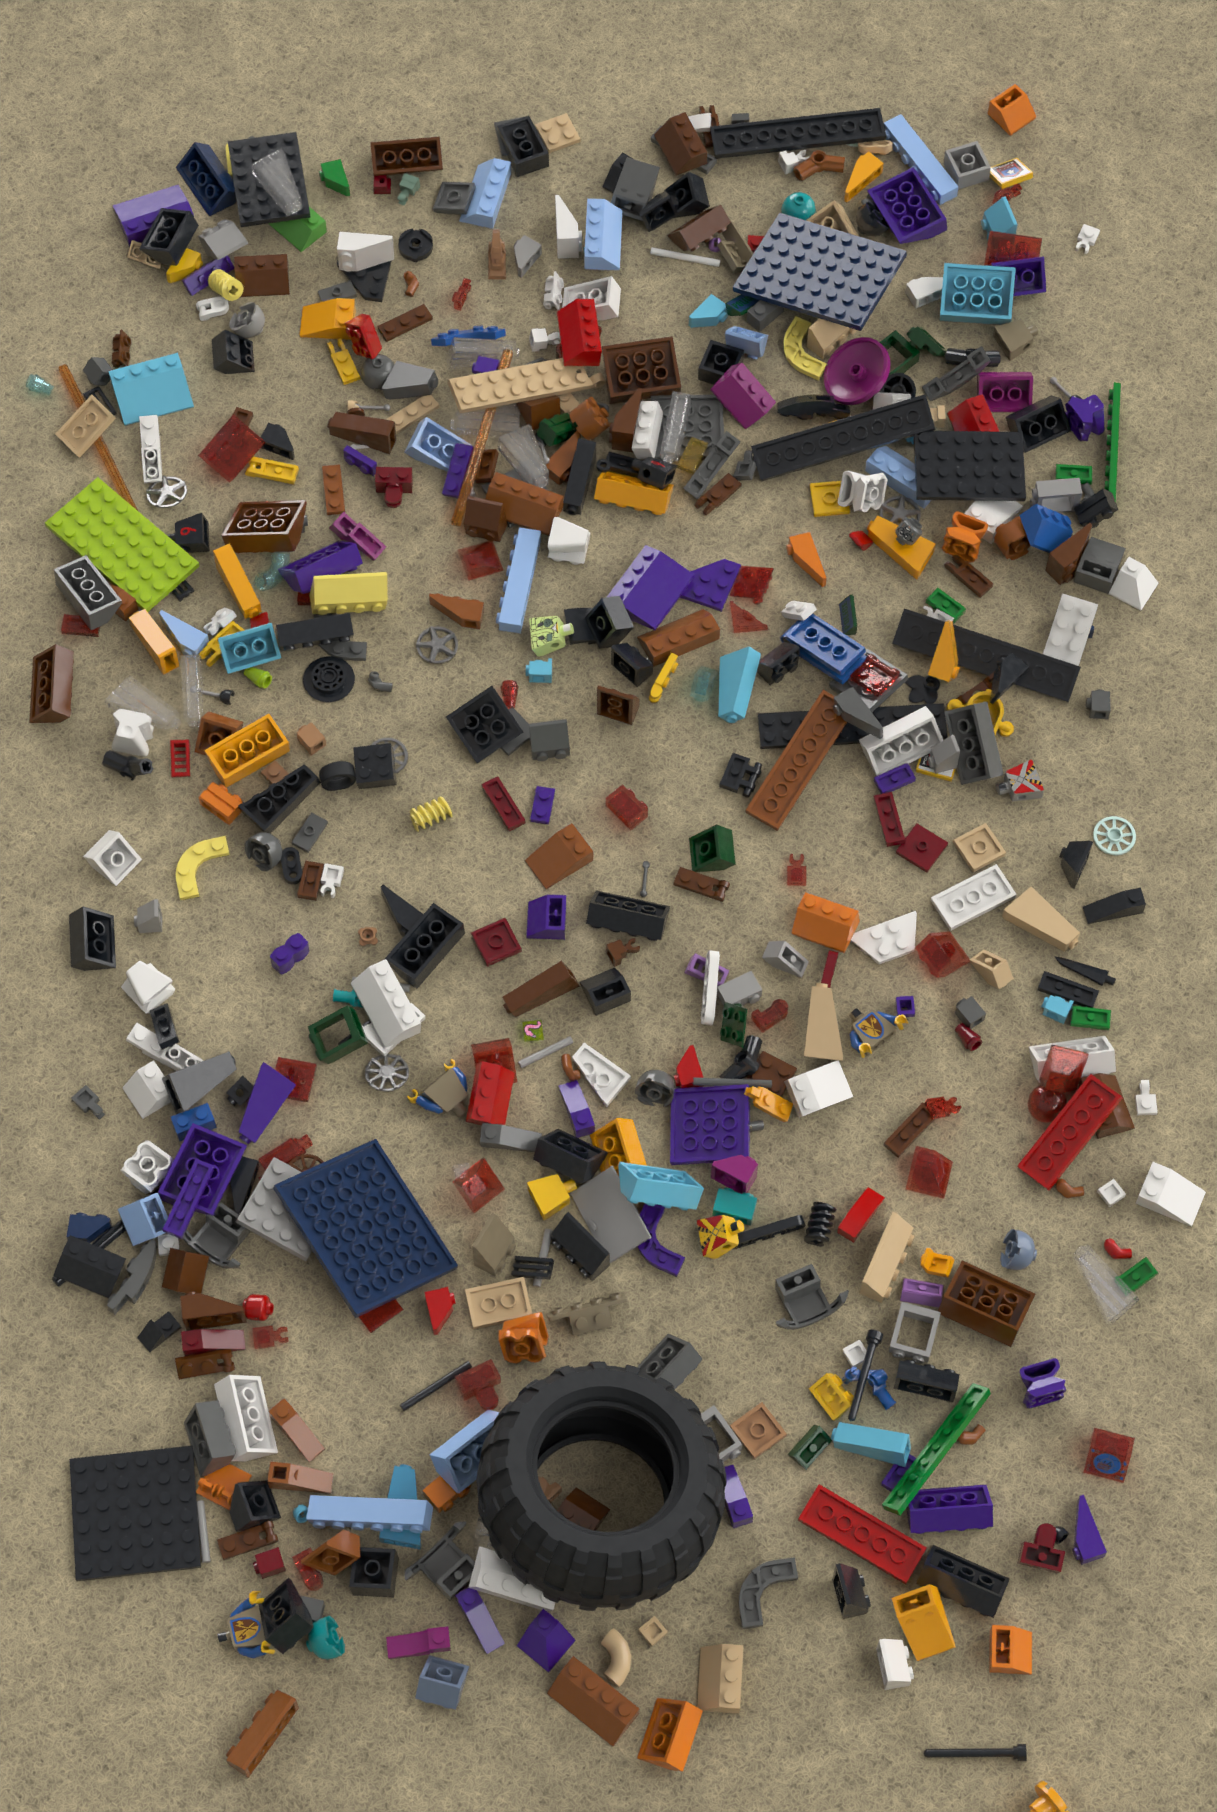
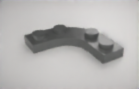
(345, 650)
(756, 1582)

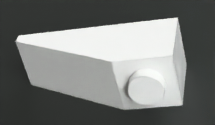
(924, 290)

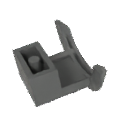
(219, 1237)
(804, 1298)
(445, 1564)

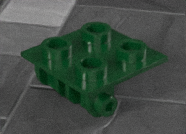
(733, 1024)

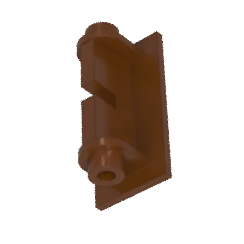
(121, 344)

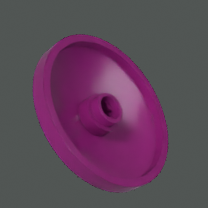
(857, 371)

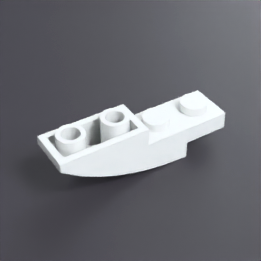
(151, 449)
(173, 1057)

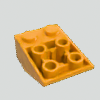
(924, 1621)

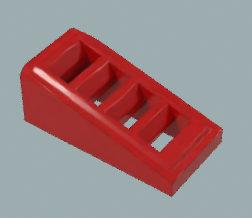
(180, 744)

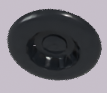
(328, 672)

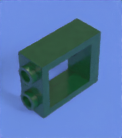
(904, 348)
(358, 1035)

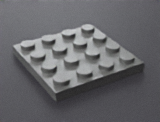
(267, 1215)

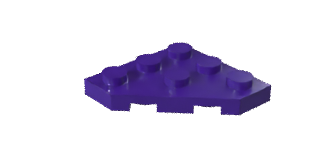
(712, 584)

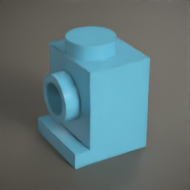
(539, 671)
(1056, 1008)

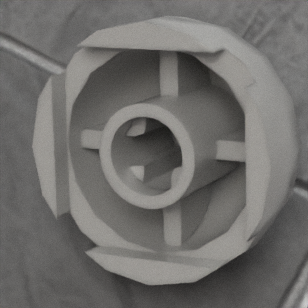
(248, 321)

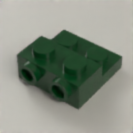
(922, 339)

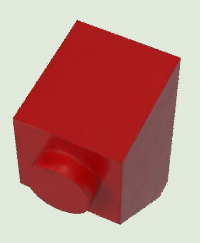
(688, 1069)
(439, 1307)

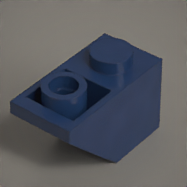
(88, 1227)

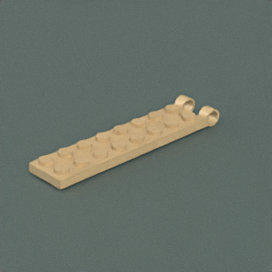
(520, 384)

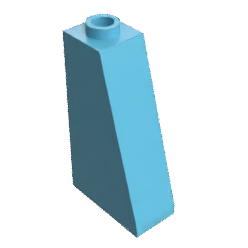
(736, 683)
(873, 1443)

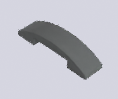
(958, 376)
(711, 465)

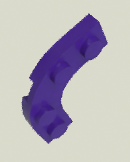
(652, 1250)

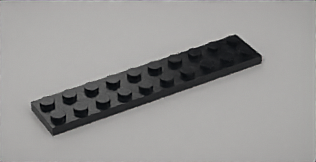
(797, 133)
(843, 437)
(983, 652)
(779, 727)

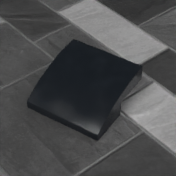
(582, 632)

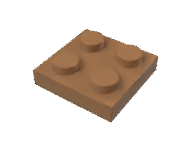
(758, 1430)

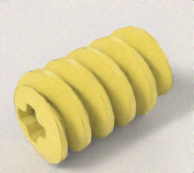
(225, 285)
(429, 813)

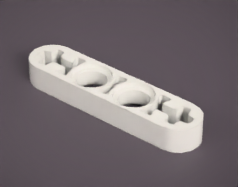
(710, 987)

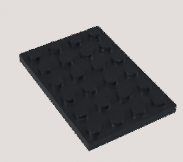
(253, 201)
(969, 466)

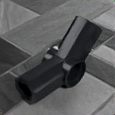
(957, 356)
(127, 766)
(745, 1060)

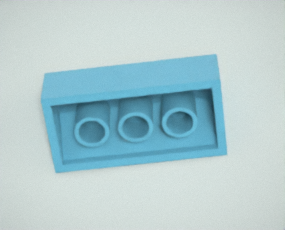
(659, 1186)

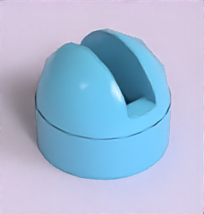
(296, 1513)

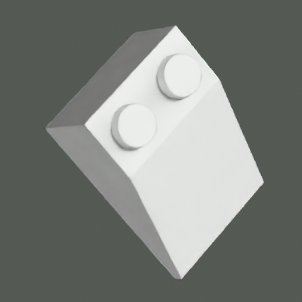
(568, 237)
(363, 251)
(603, 291)
(993, 514)
(818, 1088)
(1170, 1194)

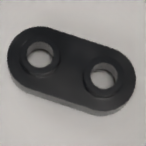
(291, 867)

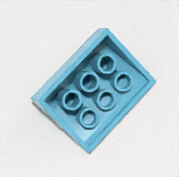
(977, 294)
(151, 388)

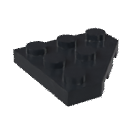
(370, 281)

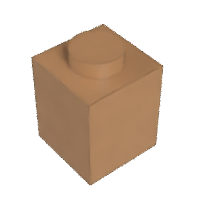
(311, 738)

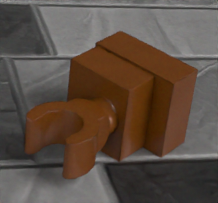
(617, 951)

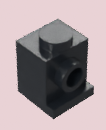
(242, 1084)

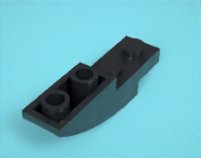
(806, 405)

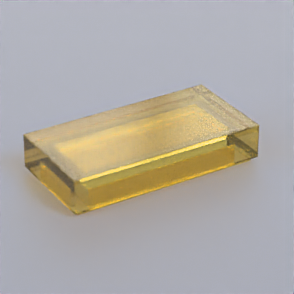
(692, 455)

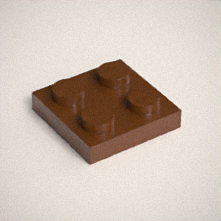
(773, 1069)

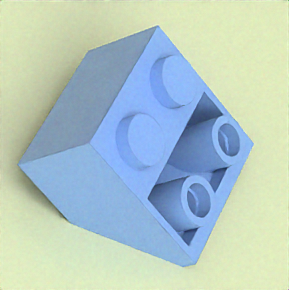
(144, 1218)

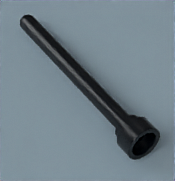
(873, 1339)
(1017, 1752)

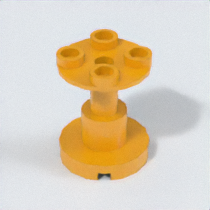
(1048, 1800)

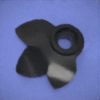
(920, 689)

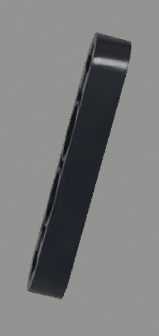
(768, 1231)

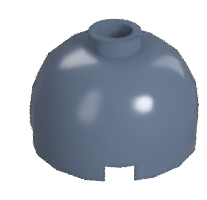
(1019, 1248)

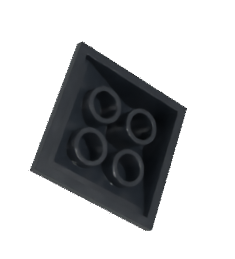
(484, 724)

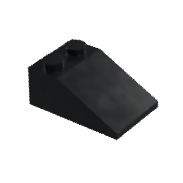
(523, 146)
(849, 1591)
(285, 1617)

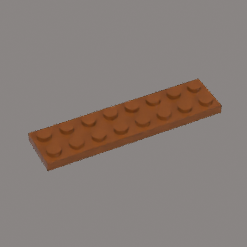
(797, 763)

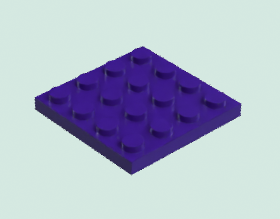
(709, 1124)

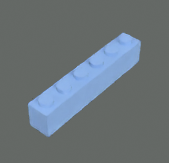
(917, 155)
(519, 580)
(369, 1513)

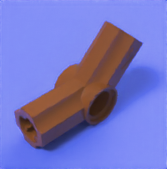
(817, 163)

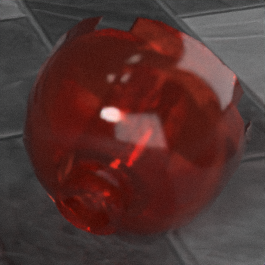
(1045, 1104)

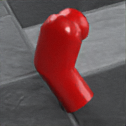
(1115, 1251)

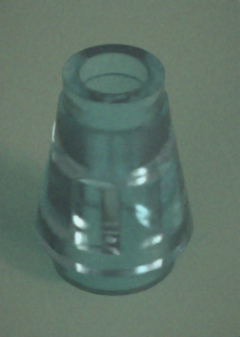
(38, 384)

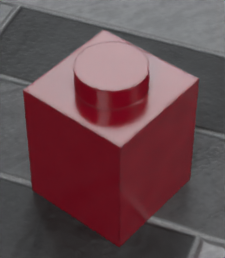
(269, 1563)

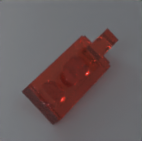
(287, 1151)

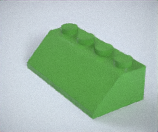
(302, 232)

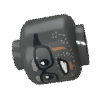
(908, 531)

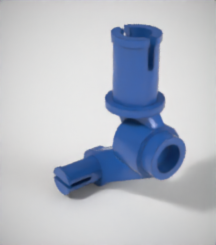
(877, 1380)

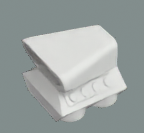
(862, 490)
(568, 542)
(132, 732)
(147, 986)
(147, 1167)

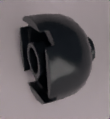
(870, 220)
(899, 383)

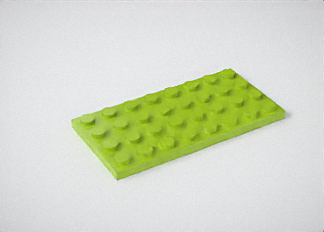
(122, 544)

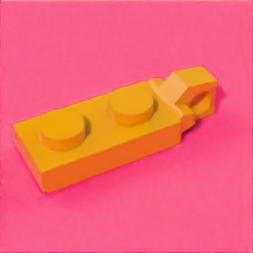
(770, 1102)

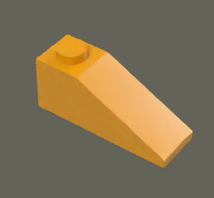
(865, 171)

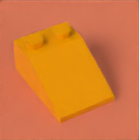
(327, 319)
(945, 657)

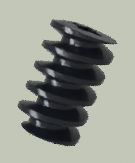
(818, 1224)

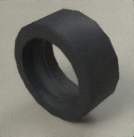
(337, 775)

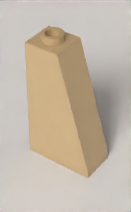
(1039, 918)
(822, 1026)

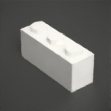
(647, 429)

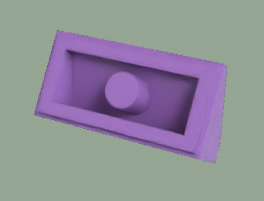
(921, 1292)

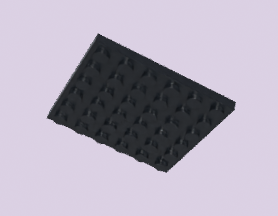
(134, 1513)

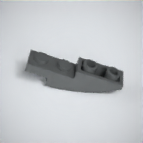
(140, 1272)

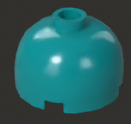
(799, 206)
(324, 1639)

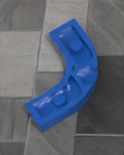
(477, 332)

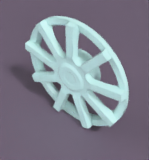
(1114, 836)

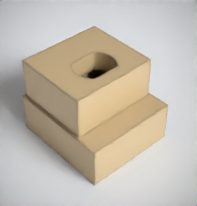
(938, 416)

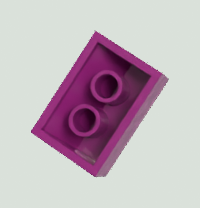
(1006, 390)
(742, 395)

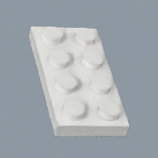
(1070, 629)
(973, 897)

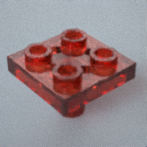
(296, 1072)

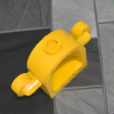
(996, 711)

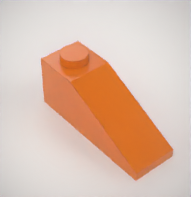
(806, 556)

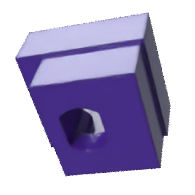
(905, 1002)

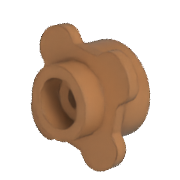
(363, 932)

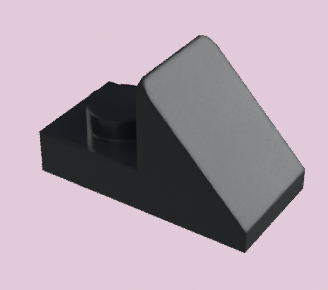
(158, 1331)

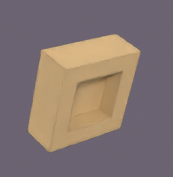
(653, 1631)

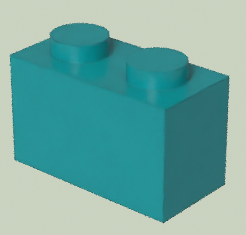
(735, 1205)

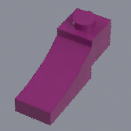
(356, 533)
(419, 1643)

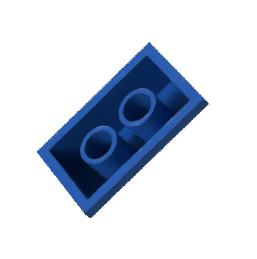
(1045, 527)

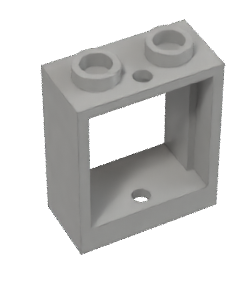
(1058, 494)
(921, 1314)
(734, 1450)

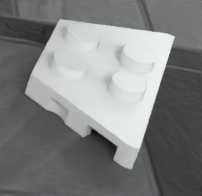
(888, 939)

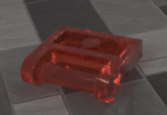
(871, 679)

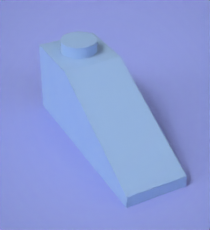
(189, 639)

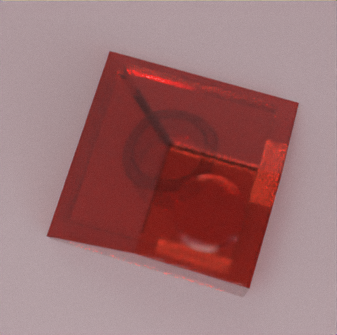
(480, 560)
(1063, 1069)
(929, 1172)
(478, 1185)

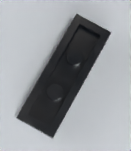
(1068, 990)
(164, 1026)

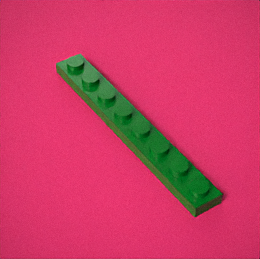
(1112, 439)
(936, 1449)

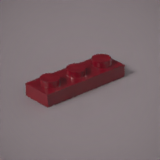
(503, 803)
(889, 819)

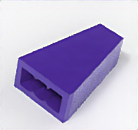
(265, 1100)

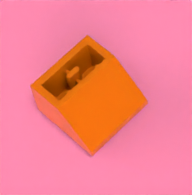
(1011, 109)
(1010, 1650)

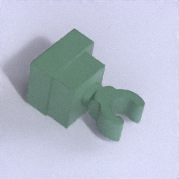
(408, 185)

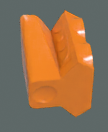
(964, 536)
(524, 1338)

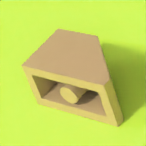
(992, 968)

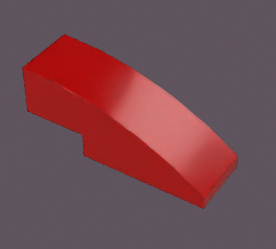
(860, 1214)

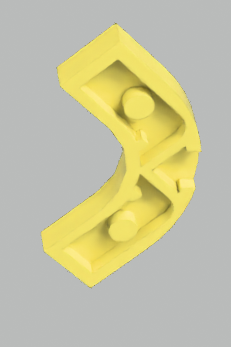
(795, 353)
(192, 859)

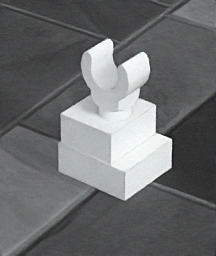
(790, 160)
(539, 339)

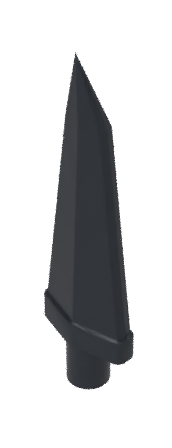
(1092, 973)

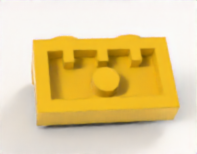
(832, 1395)

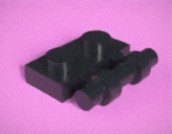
(735, 772)

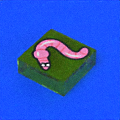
(533, 1030)

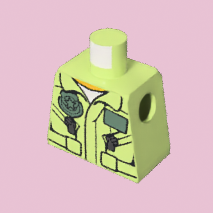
(548, 634)

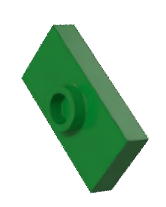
(1065, 471)
(946, 604)
(1090, 1018)
(1139, 1274)

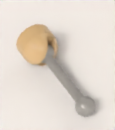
(353, 404)

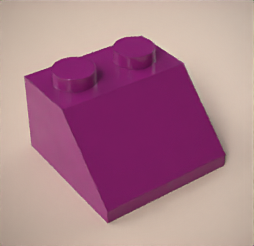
(735, 1172)

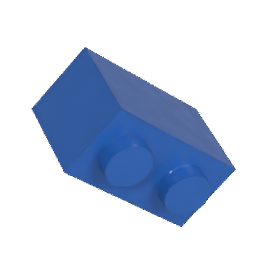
(199, 1115)

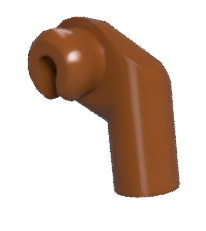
(412, 283)
(567, 1067)
(1067, 1191)
(971, 1438)

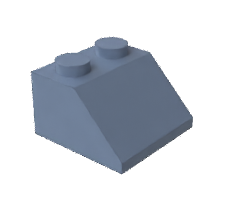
(441, 1682)

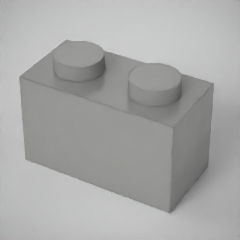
(740, 990)

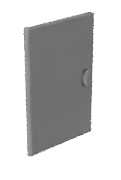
(610, 1213)

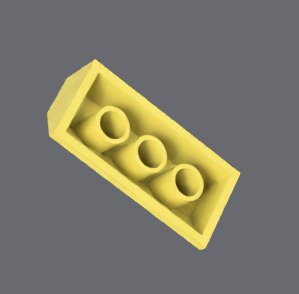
(349, 593)

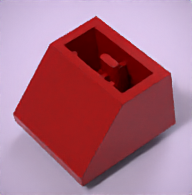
(363, 336)

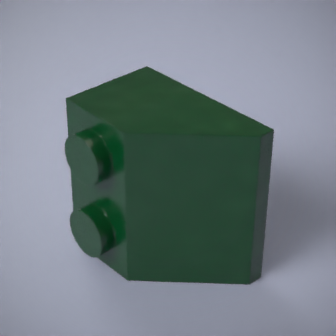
(712, 849)

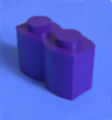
(293, 951)

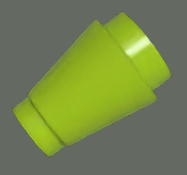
(259, 677)

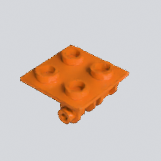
(220, 1485)

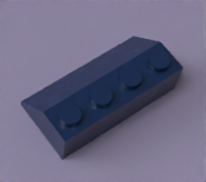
(207, 178)

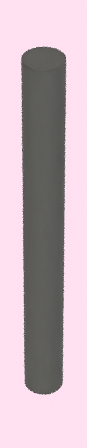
(724, 1082)

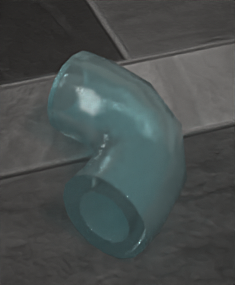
(272, 577)

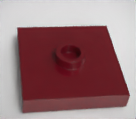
(922, 848)
(496, 942)

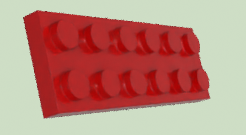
(1069, 1132)
(862, 1534)

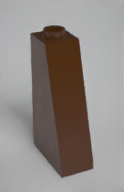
(363, 430)
(540, 989)

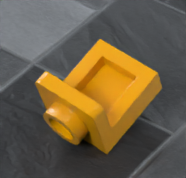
(936, 1263)

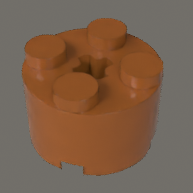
(590, 419)
(1012, 539)

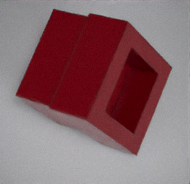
(382, 185)

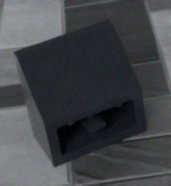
(232, 353)
(779, 662)
(606, 991)

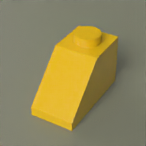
(188, 264)

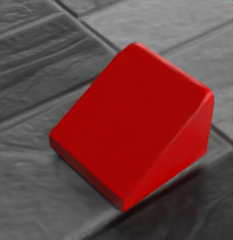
(861, 539)
(259, 620)

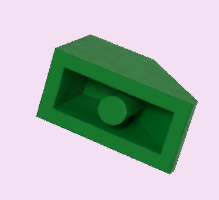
(334, 177)

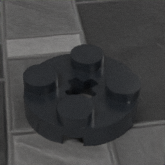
(415, 236)

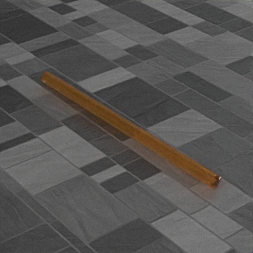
(99, 443)
(477, 451)

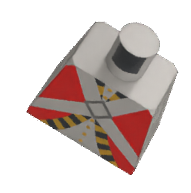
(1022, 783)

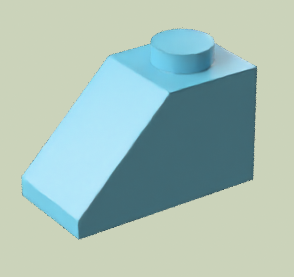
(708, 313)

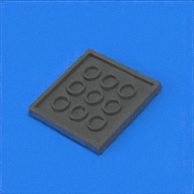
(703, 423)

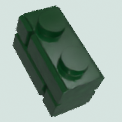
(556, 429)

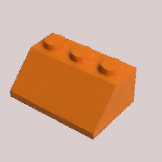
(825, 922)
(670, 1734)

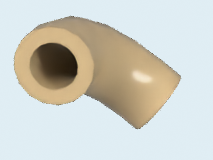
(620, 1657)

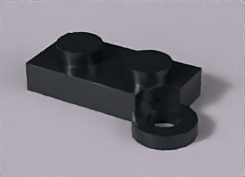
(617, 463)

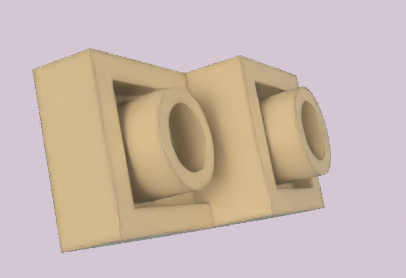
(136, 254)

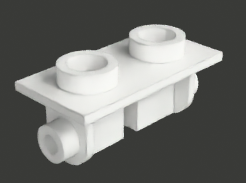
(554, 285)

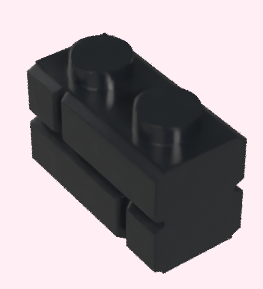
(1096, 508)

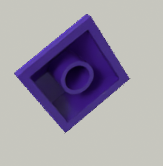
(545, 1640)

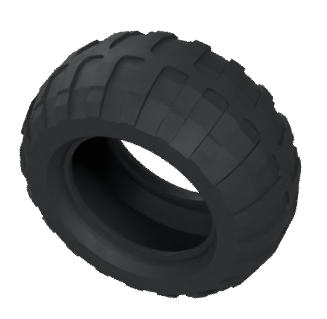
(583, 1563)

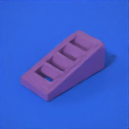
(698, 974)

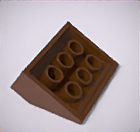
(641, 365)
(265, 526)
(986, 1303)

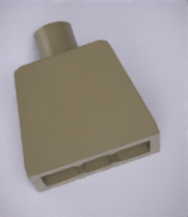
(1014, 337)

